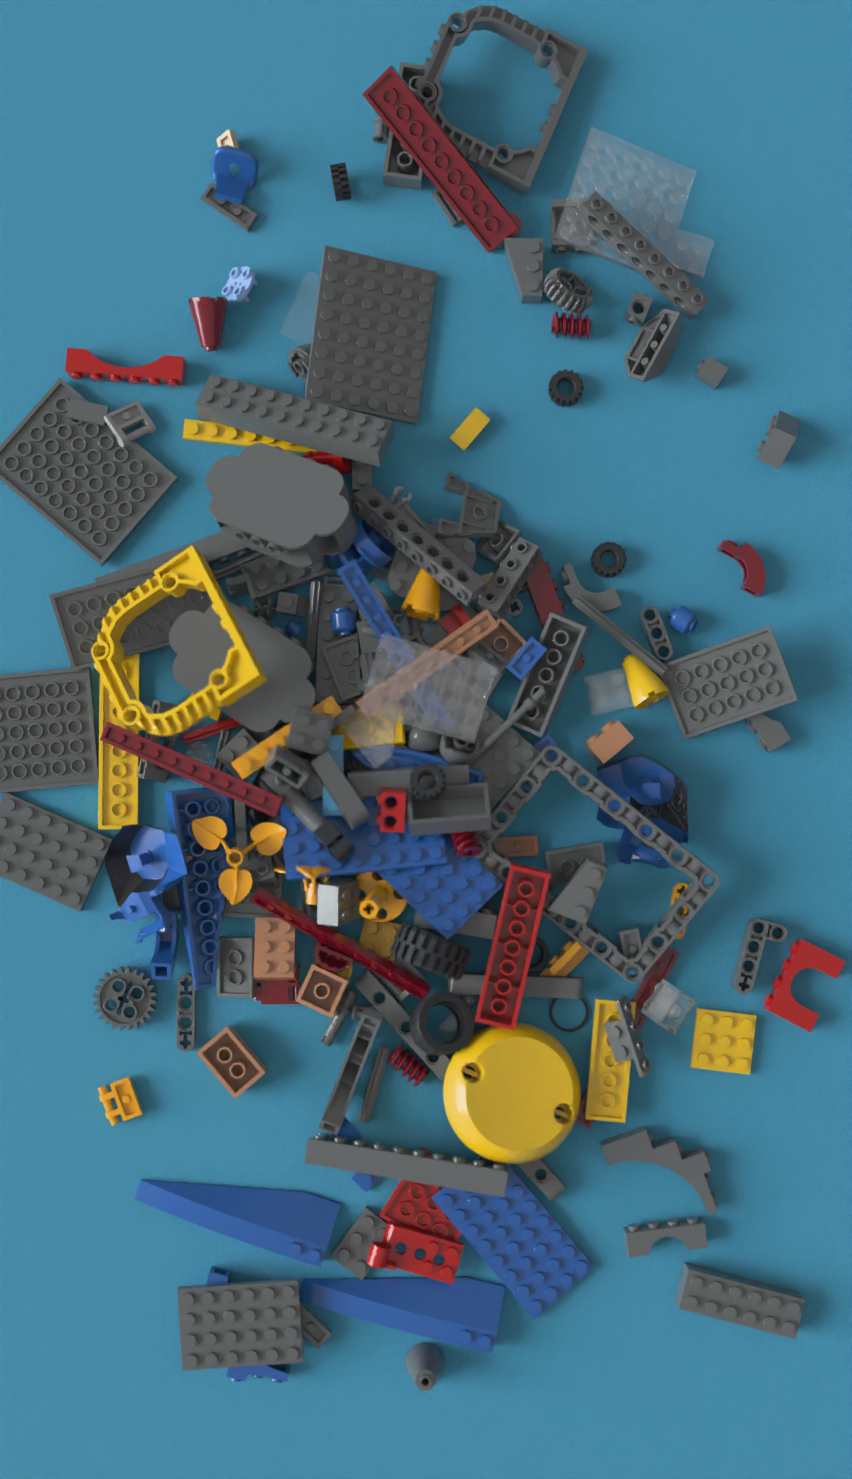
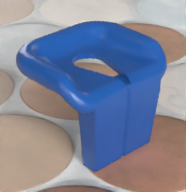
(232, 188)

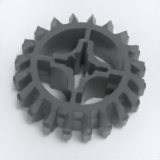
(568, 291)

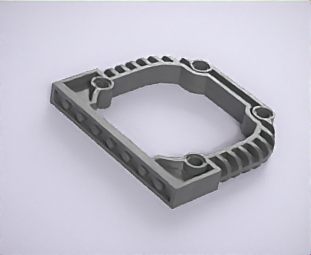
(562, 62)

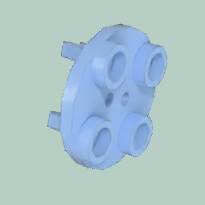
(239, 284)

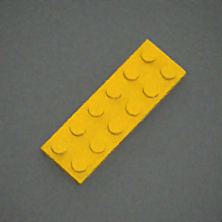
(606, 1079)

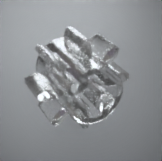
(200, 752)

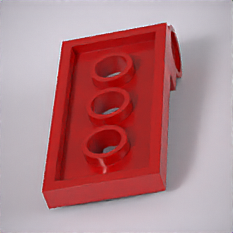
(385, 1255)

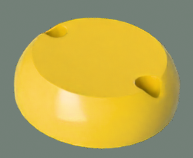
(512, 1093)

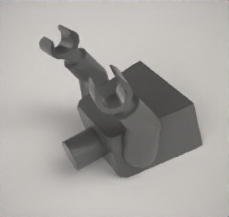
(367, 637)

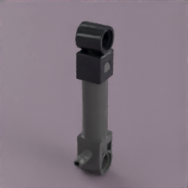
(321, 828)

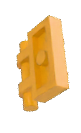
(126, 1100)

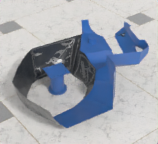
(652, 791)

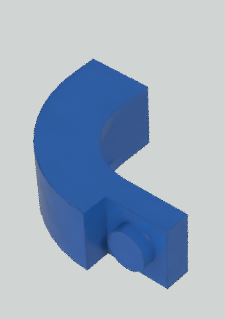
(166, 949)

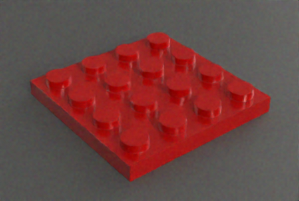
(414, 1208)

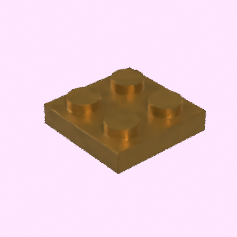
(379, 938)

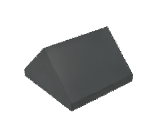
(496, 548)

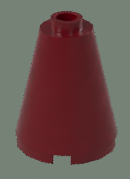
(209, 320)

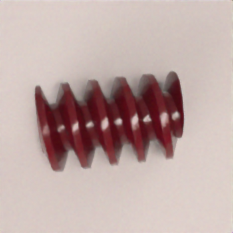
(571, 325)
(466, 844)
(408, 1065)

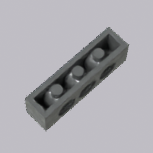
(147, 769)

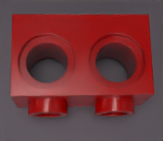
(395, 809)

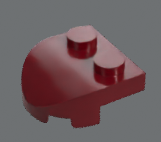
(331, 959)

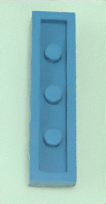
(335, 749)

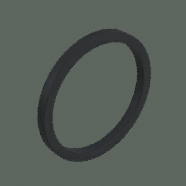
(573, 1029)

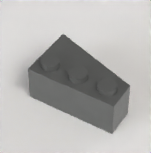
(580, 892)

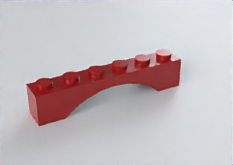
(165, 370)

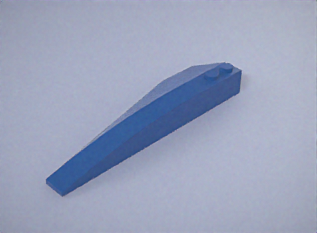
(199, 889)
(275, 1220)
(452, 1313)

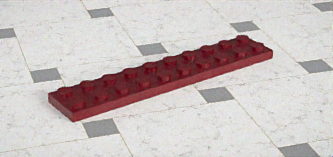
(440, 159)

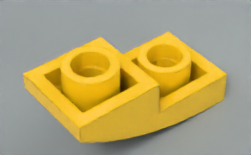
(470, 428)

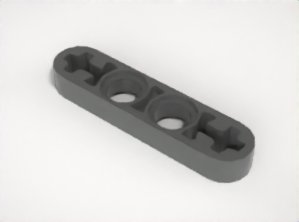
(186, 1012)

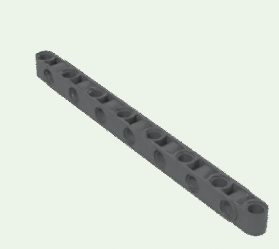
(396, 1014)

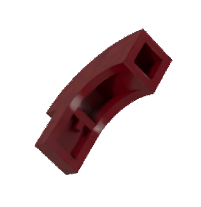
(751, 565)

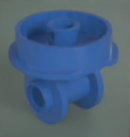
(372, 546)

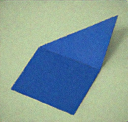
(348, 1130)

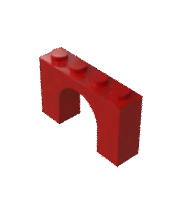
(780, 999)

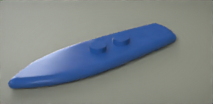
(409, 757)

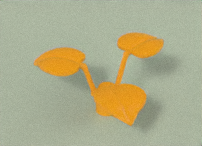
(312, 873)
(237, 883)

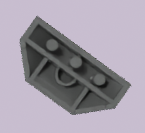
(653, 346)

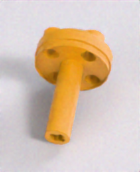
(379, 895)

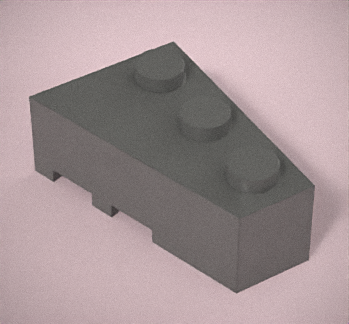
(526, 264)

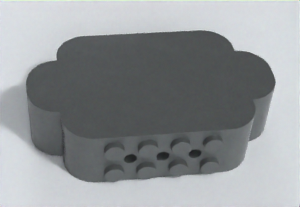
(282, 505)
(204, 647)

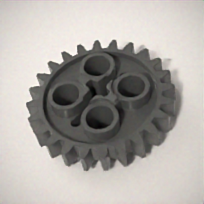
(109, 991)

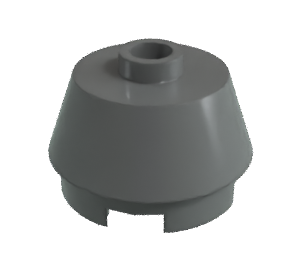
(299, 360)

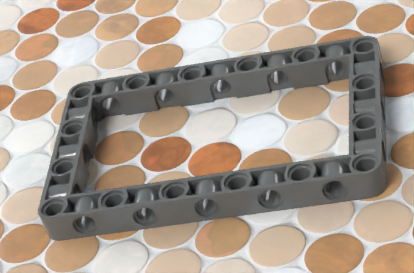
(587, 934)

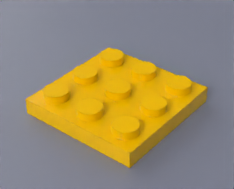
(723, 1041)

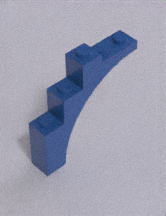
(276, 1372)

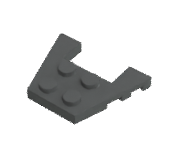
(478, 512)

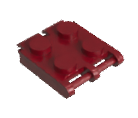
(278, 990)

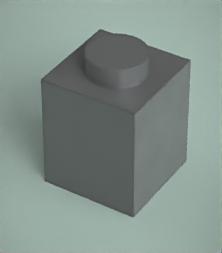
(710, 372)

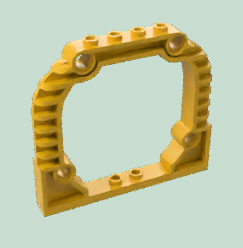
(240, 671)

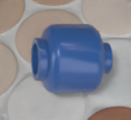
(683, 619)
(343, 621)

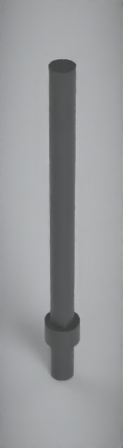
(529, 704)

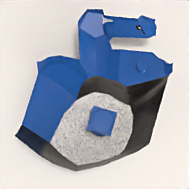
(140, 867)

